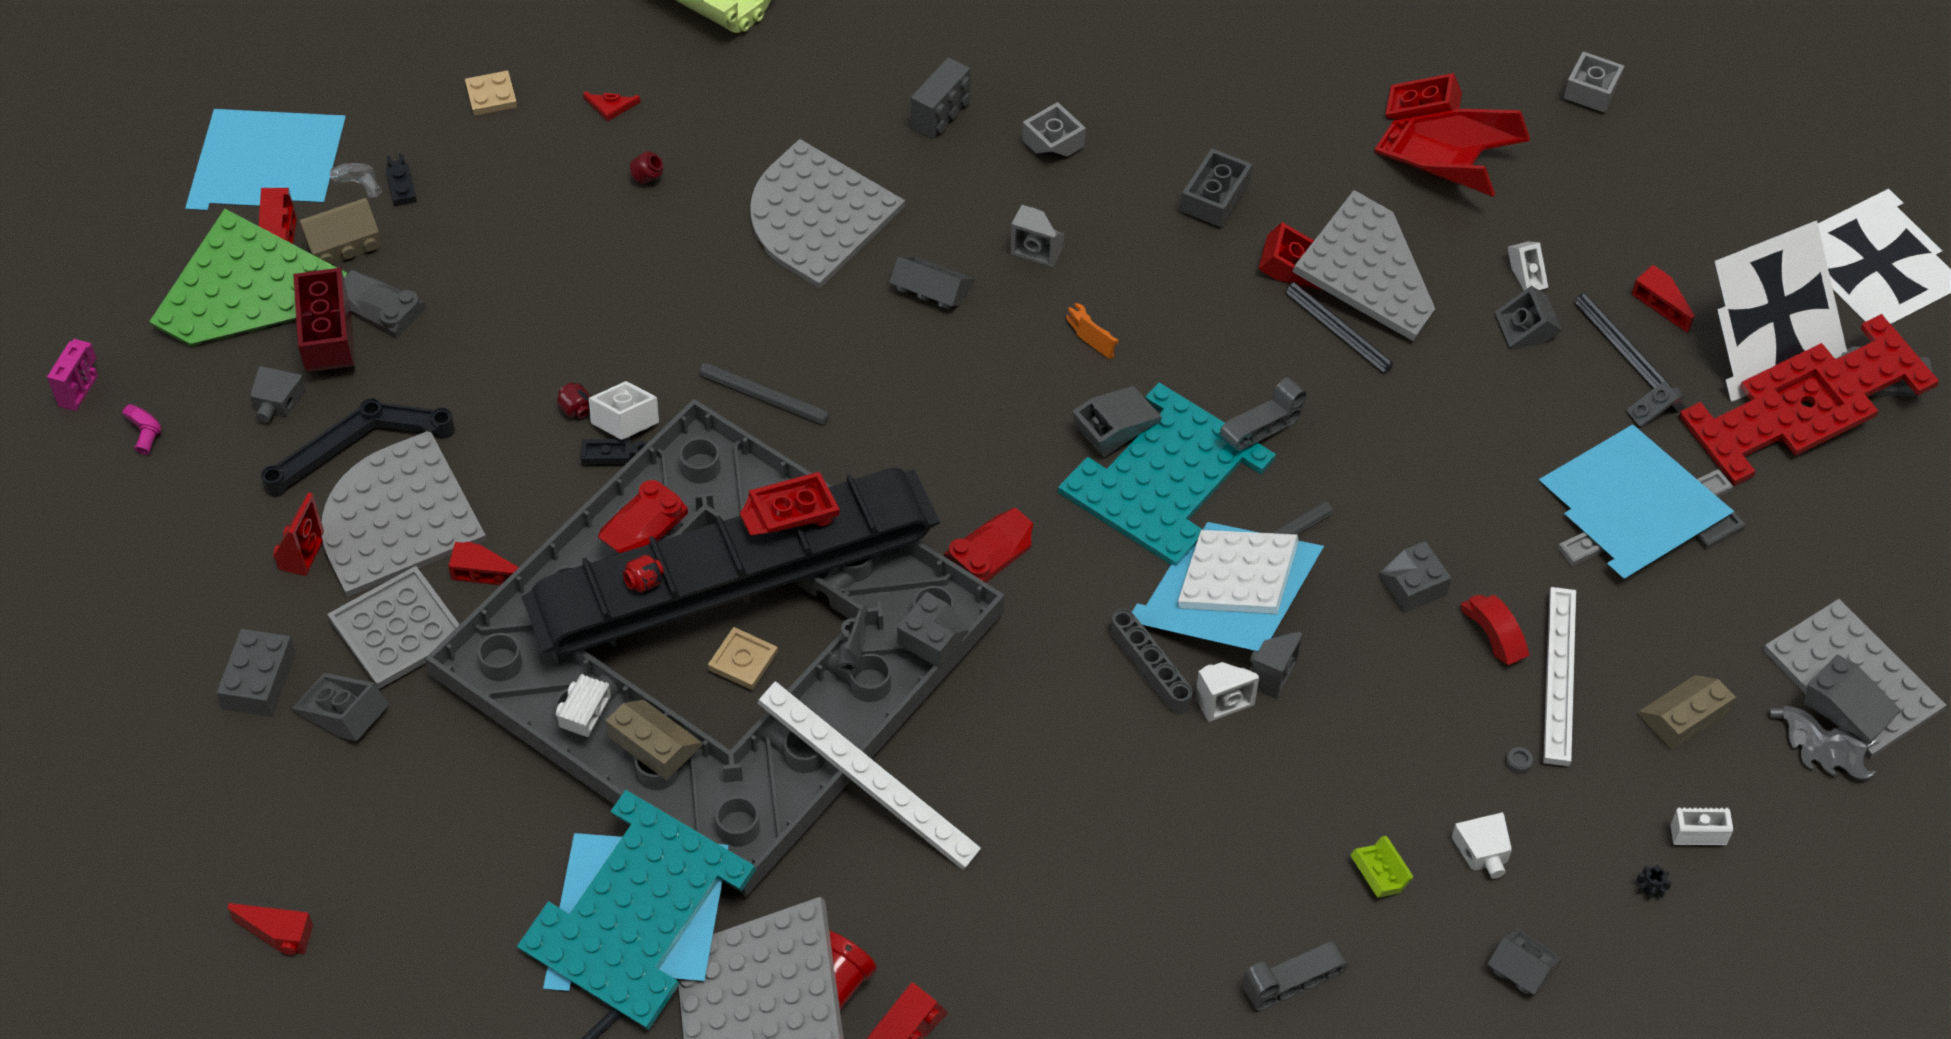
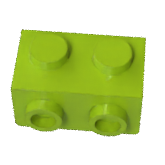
(1382, 867)

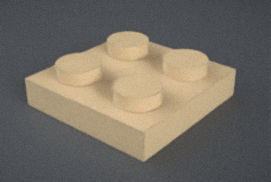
(490, 93)
(743, 658)

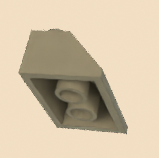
(341, 232)
(1688, 709)
(651, 737)

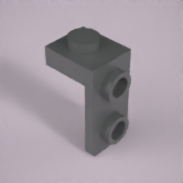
(1655, 403)

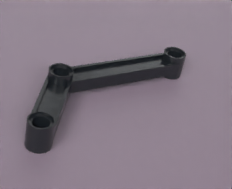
(368, 417)

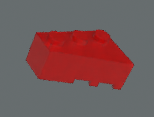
(278, 213)
(910, 1017)

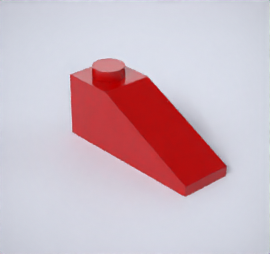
(1662, 295)
(478, 565)
(280, 928)

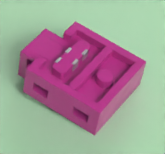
(73, 374)

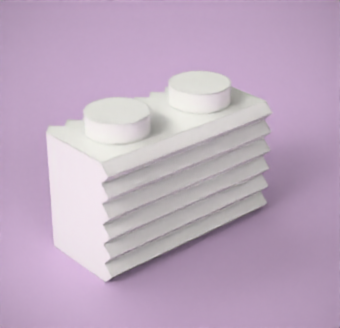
(584, 705)
(1701, 826)

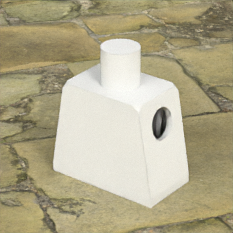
(1484, 843)

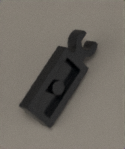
(400, 181)
(609, 451)

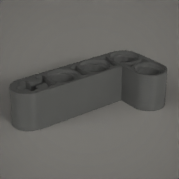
(1266, 418)
(1274, 985)

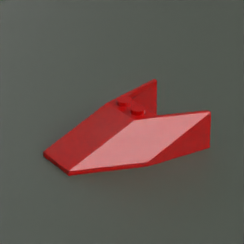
(1451, 142)

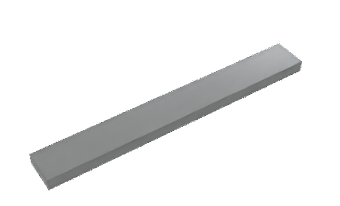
(1584, 547)

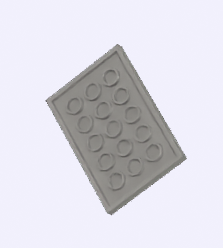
(1837, 630)

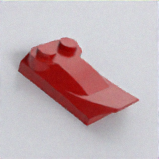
(789, 505)
(648, 514)
(993, 545)

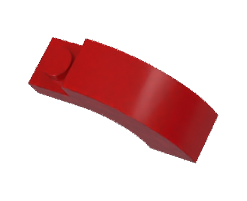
(1499, 625)

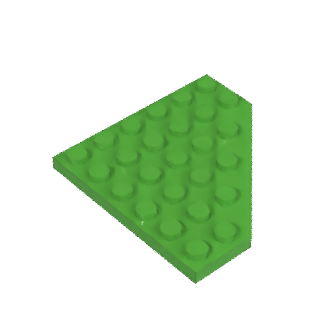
(234, 284)

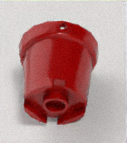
(850, 967)

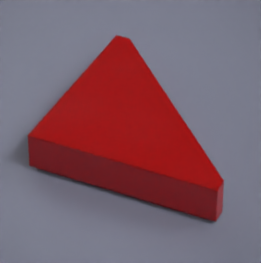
(610, 104)

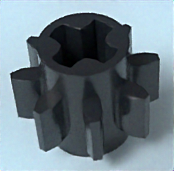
(1653, 881)

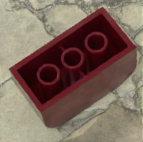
(323, 320)

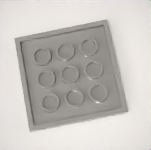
(394, 626)

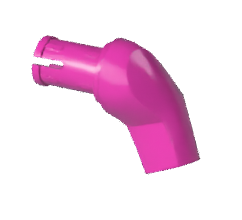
(147, 425)

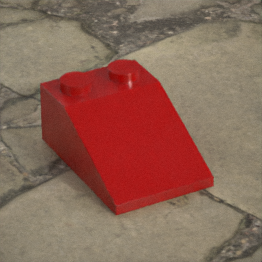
(1424, 97)
(1282, 251)
(300, 539)

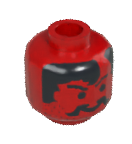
(643, 573)

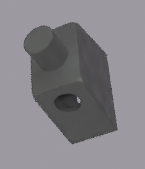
(276, 392)

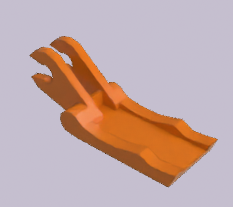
(1090, 332)

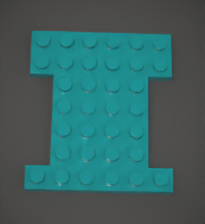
(1163, 477)
(635, 911)

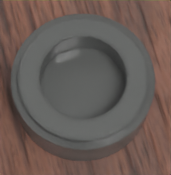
(1519, 760)

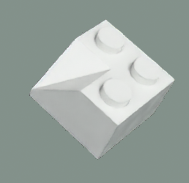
(623, 410)
(1225, 690)

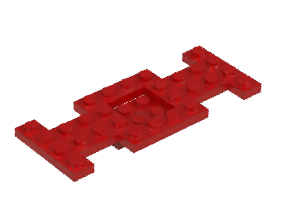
(1836, 391)

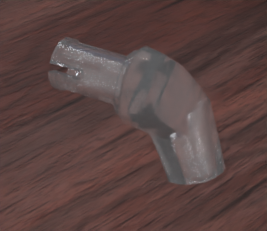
(358, 173)

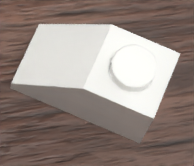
(1528, 265)

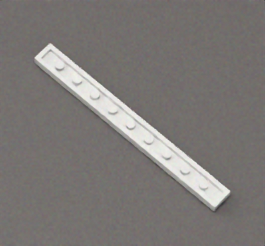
(869, 775)

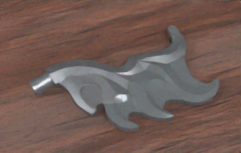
(1825, 747)

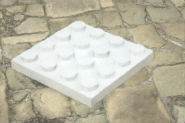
(1238, 571)

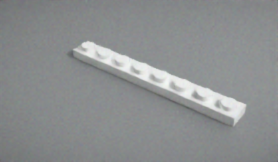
(1559, 677)

